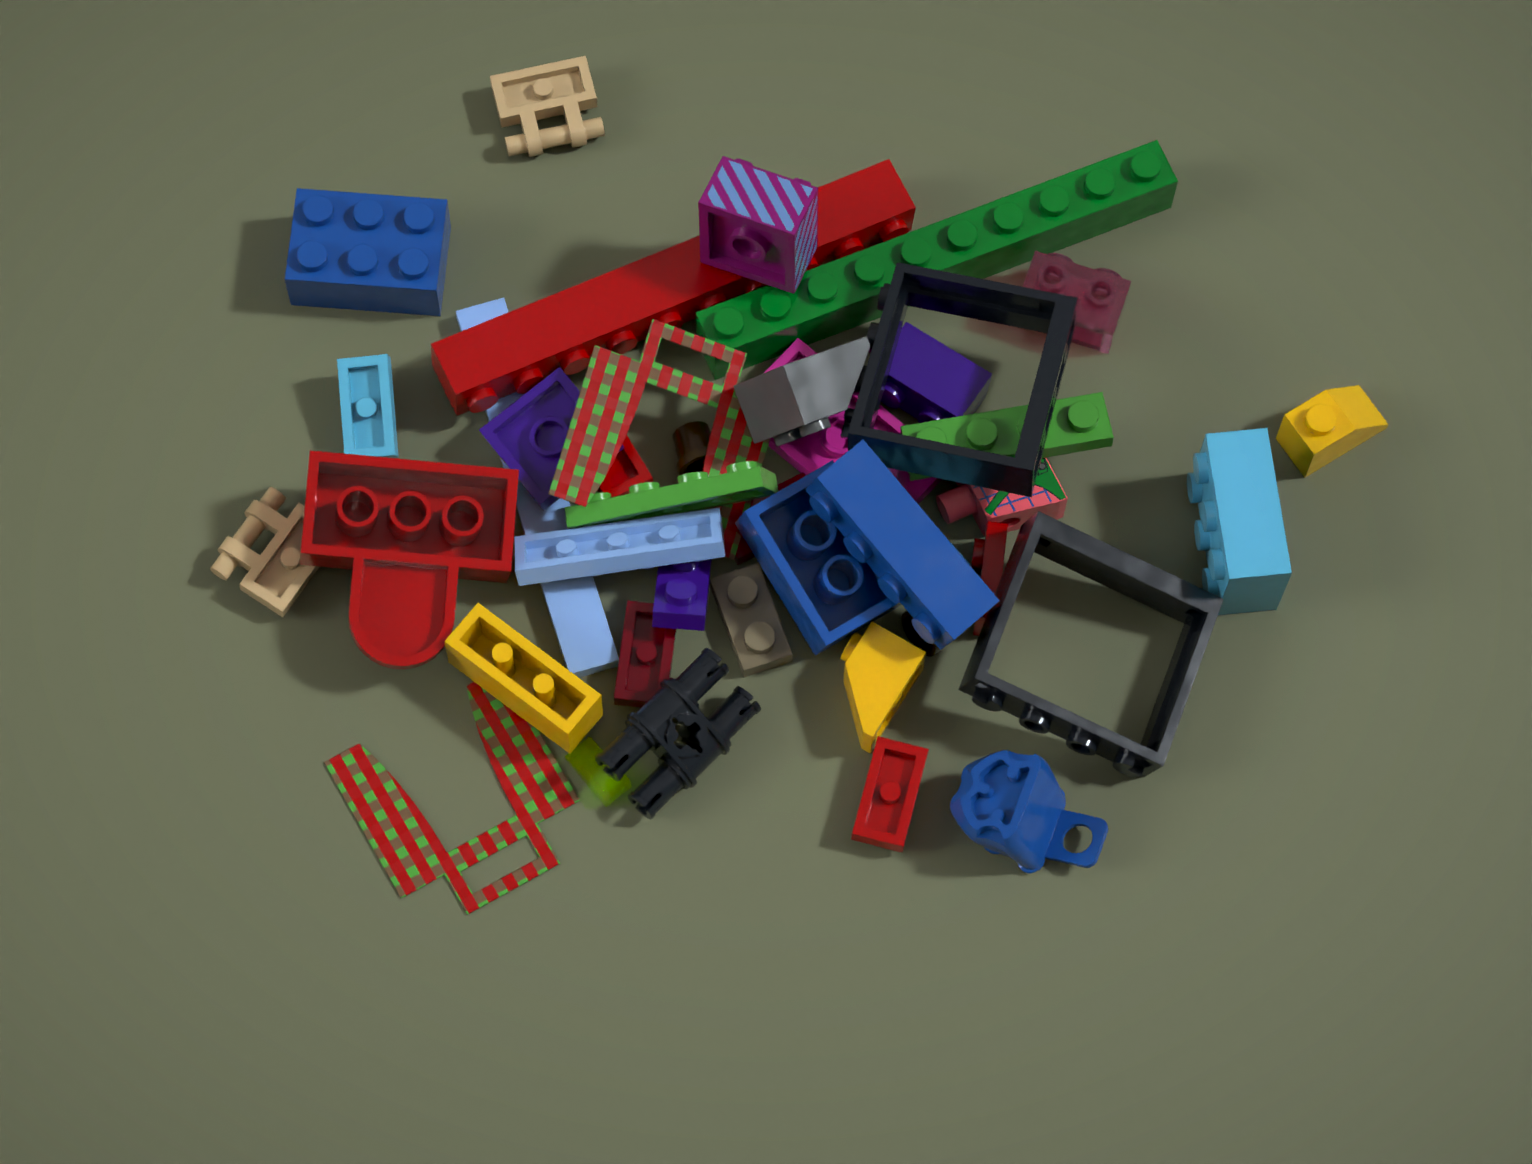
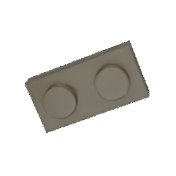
(751, 620)

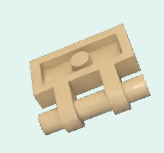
(543, 93)
(274, 575)

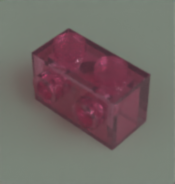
(1099, 294)

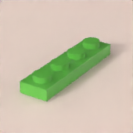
(1076, 426)
(692, 493)

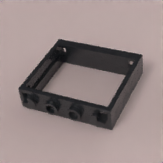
(976, 300)
(1130, 577)

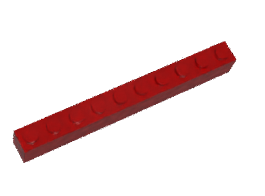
(668, 286)

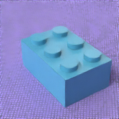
(1240, 521)

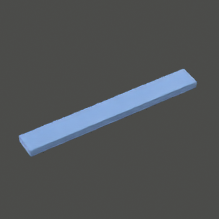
(571, 603)

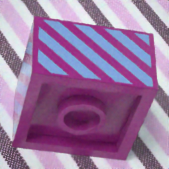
(758, 224)

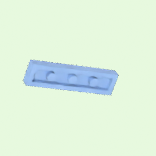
(619, 546)

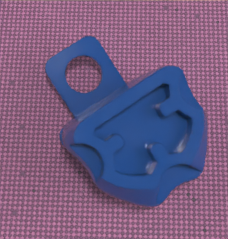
(1018, 811)

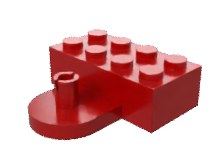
(408, 540)

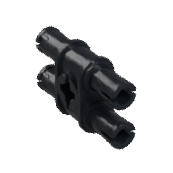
(655, 730)

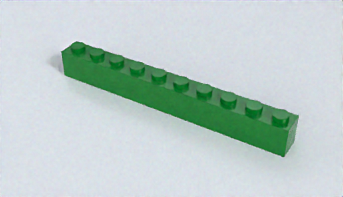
(967, 244)

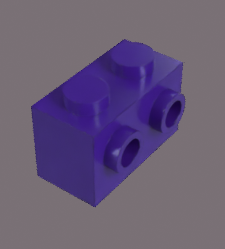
(933, 379)

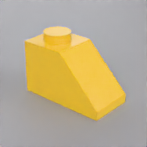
(1328, 427)
(878, 679)

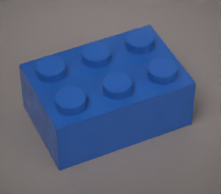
(368, 252)
(811, 567)

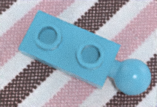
(368, 406)

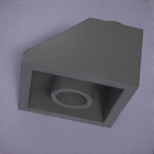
(802, 394)

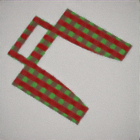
(610, 403)
(407, 841)

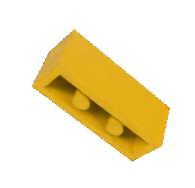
(524, 678)

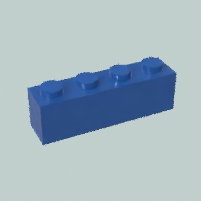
(900, 545)

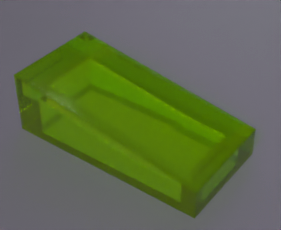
(585, 765)

